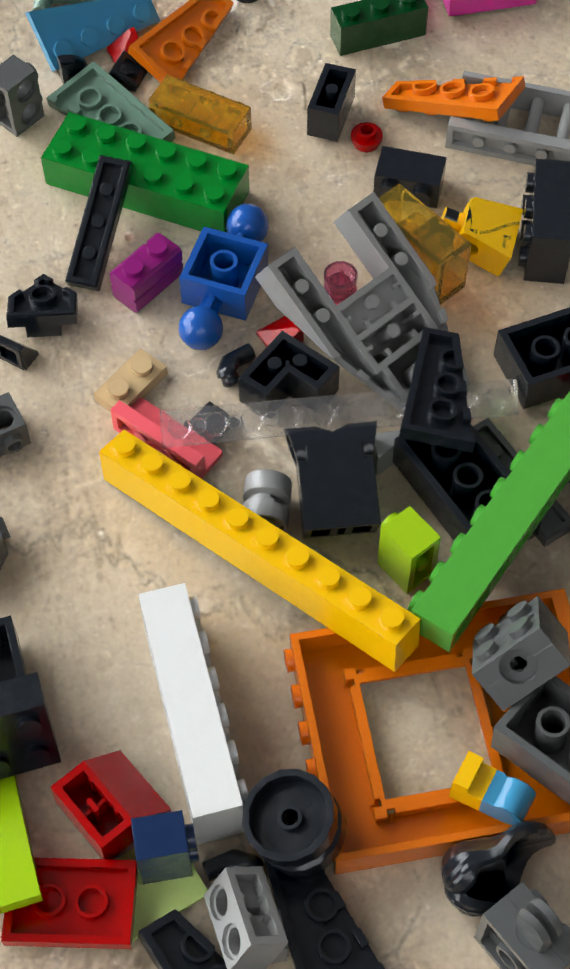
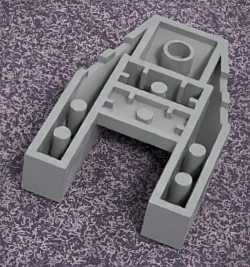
(379, 325)

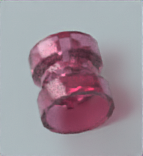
(340, 280)

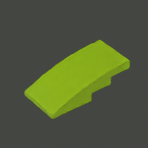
(17, 864)

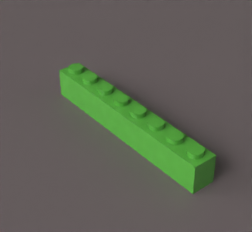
(496, 532)

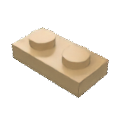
(131, 381)

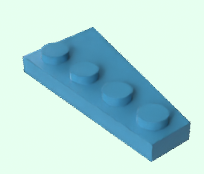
(87, 26)

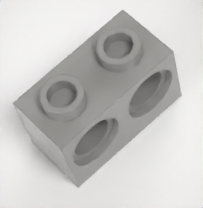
(245, 918)

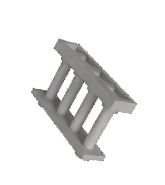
(510, 143)

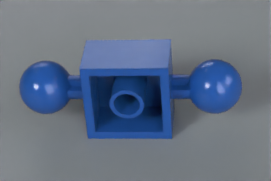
(222, 275)

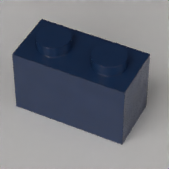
(164, 846)

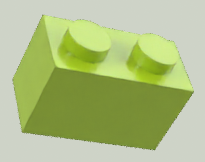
(408, 548)

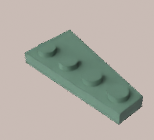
(102, 98)

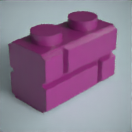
(146, 272)

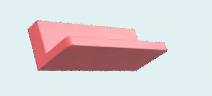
(144, 423)

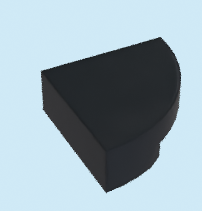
(70, 66)

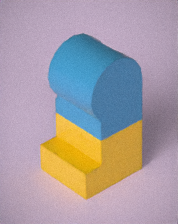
(491, 791)

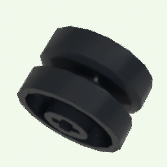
(294, 822)

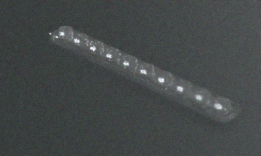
(327, 412)

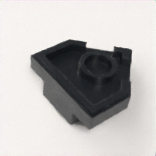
(42, 308)

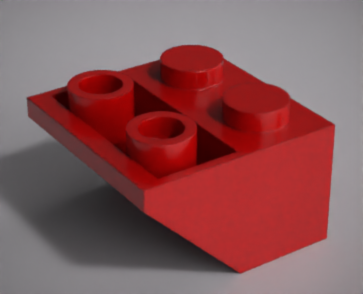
(103, 798)

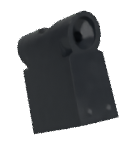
(336, 479)

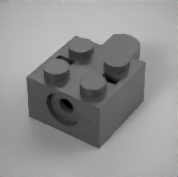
(520, 652)
(524, 932)

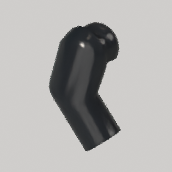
(231, 858)

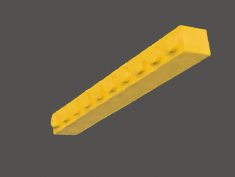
(262, 550)

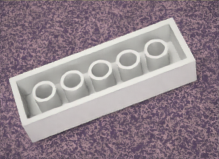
(194, 713)

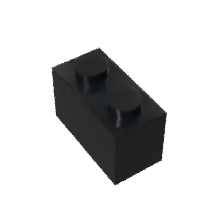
(331, 102)
(416, 171)

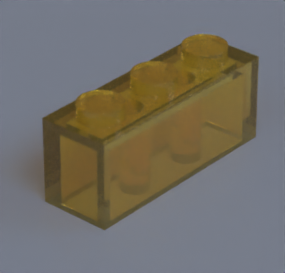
(201, 114)

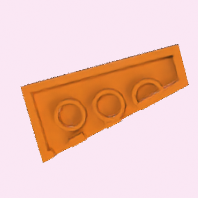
(180, 38)
(455, 97)

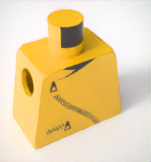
(490, 230)

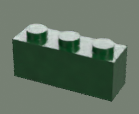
(376, 23)

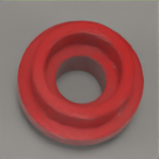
(366, 136)

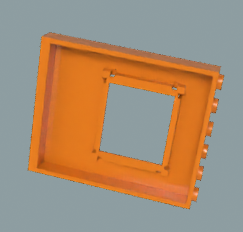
(346, 760)

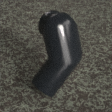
(231, 362)

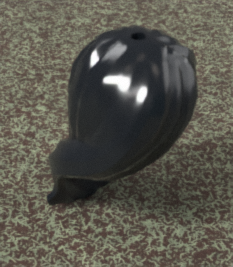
(488, 868)

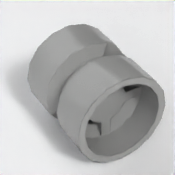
(269, 496)

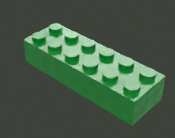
(166, 177)

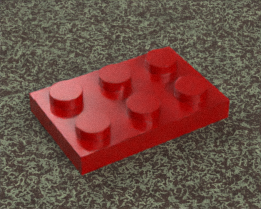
(82, 906)

